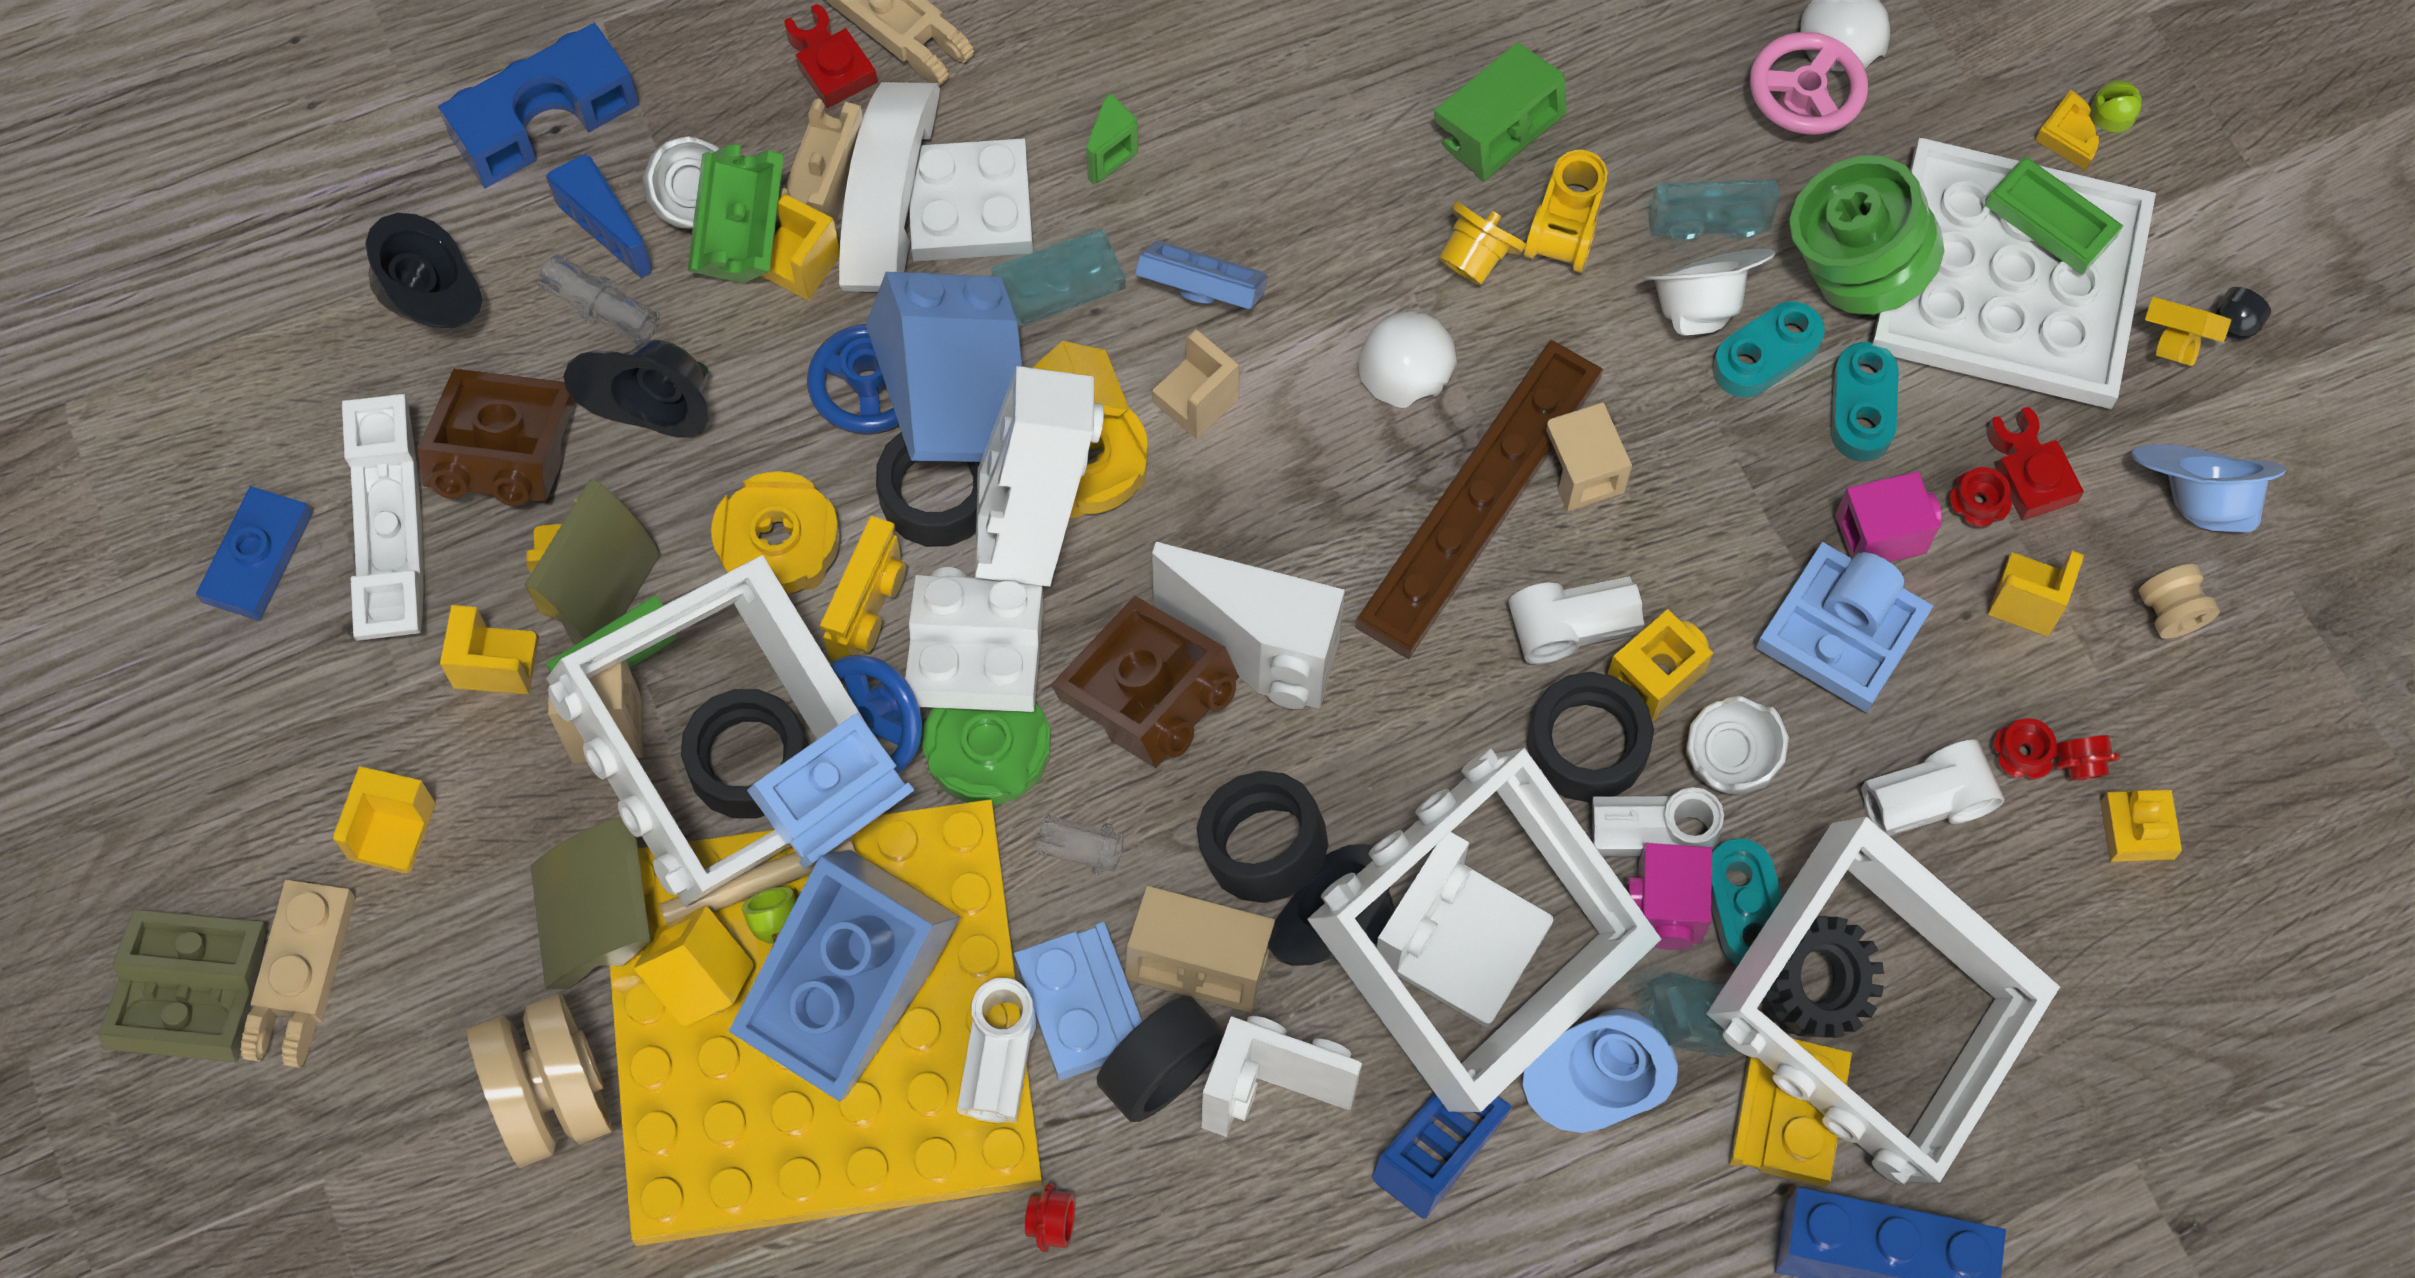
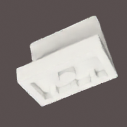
(1462, 935)
(1266, 1053)

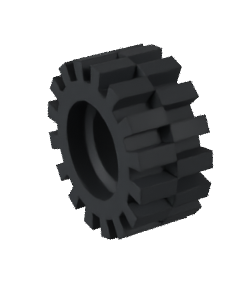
(1850, 983)

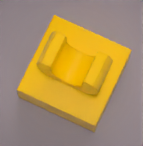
(2184, 329)
(2141, 825)

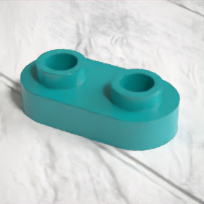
(1773, 347)
(1864, 396)
(1747, 906)

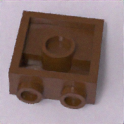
(495, 437)
(1148, 681)

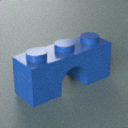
(572, 75)
(1866, 1239)

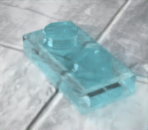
(1713, 208)
(1061, 277)
(1681, 1014)

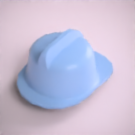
(2212, 487)
(1601, 1072)

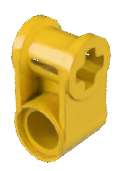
(1567, 218)

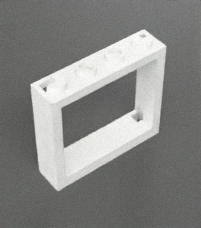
(793, 657)
(1922, 900)
(1621, 942)

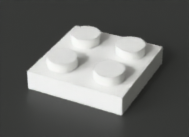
(970, 201)

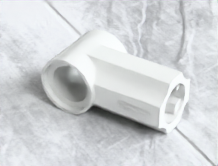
(1559, 621)
(1948, 785)
(1627, 823)
(996, 1056)

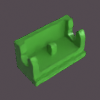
(1502, 110)
(735, 214)

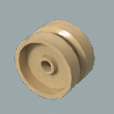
(531, 1082)

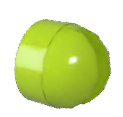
(2117, 113)
(768, 912)

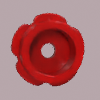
(1982, 482)
(2027, 733)
(2086, 757)
(1050, 1218)

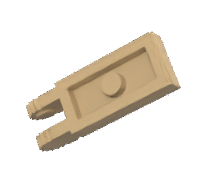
(903, 30)
(297, 968)

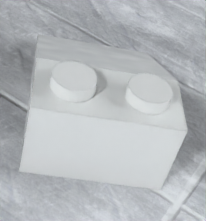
(1272, 624)

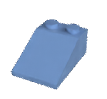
(945, 359)
(842, 971)

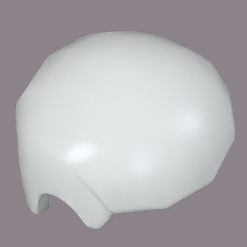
(1856, 23)
(673, 179)
(1407, 358)
(1737, 745)

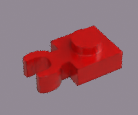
(830, 62)
(2036, 472)

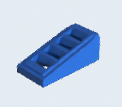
(591, 203)
(1416, 1176)

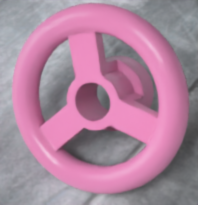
(1804, 96)

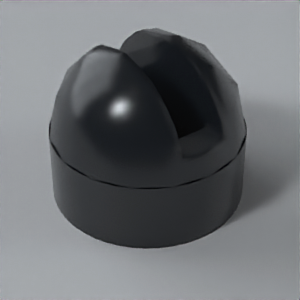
(2246, 310)

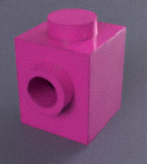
(1889, 517)
(1674, 892)

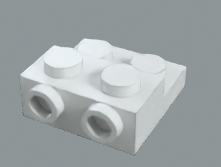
(974, 642)

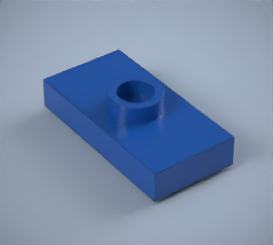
(254, 553)

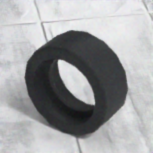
(914, 524)
(1601, 692)
(713, 718)
(1239, 801)
(1160, 1058)

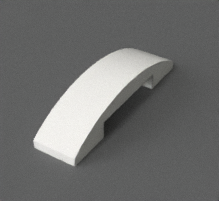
(882, 183)
(385, 517)

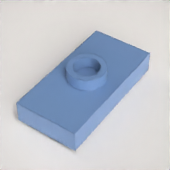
(1201, 276)

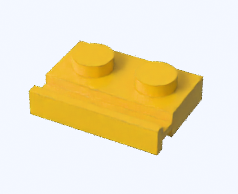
(870, 577)
(1783, 1132)

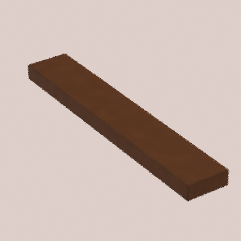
(1476, 501)

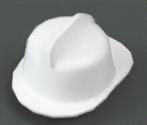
(1707, 292)

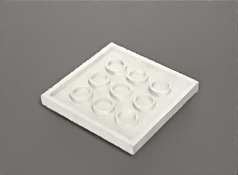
(2009, 304)

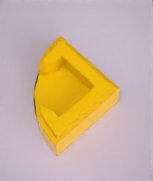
(2071, 131)

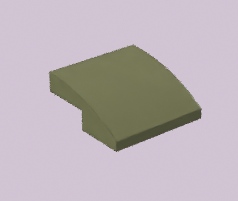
(592, 564)
(589, 903)
(183, 985)

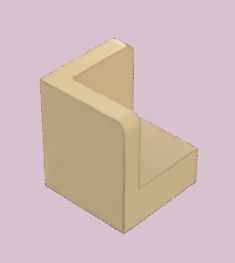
(1199, 387)
(1590, 456)

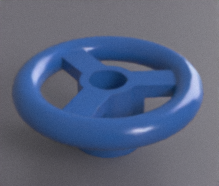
(855, 357)
(887, 707)

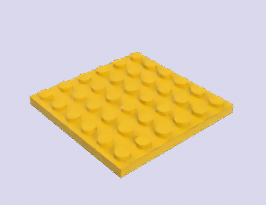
(745, 1144)

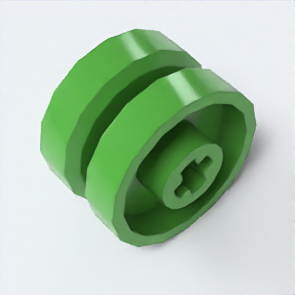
(1867, 234)

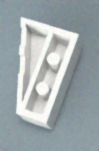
(1033, 473)

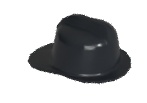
(420, 272)
(646, 387)
(1294, 937)

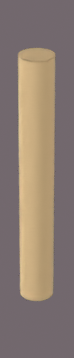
(748, 884)

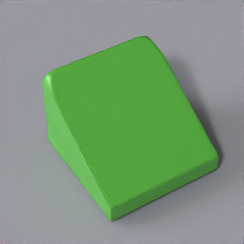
(1112, 140)

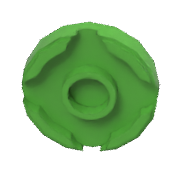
(986, 752)

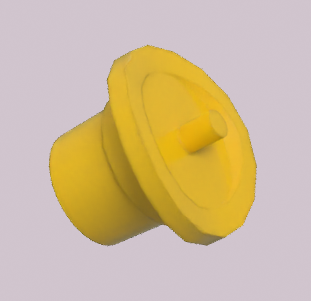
(1477, 244)

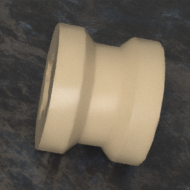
(2179, 601)

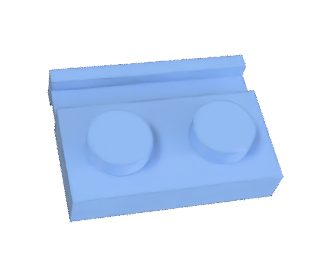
(830, 790)
(1078, 998)

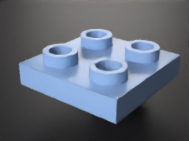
(1846, 624)

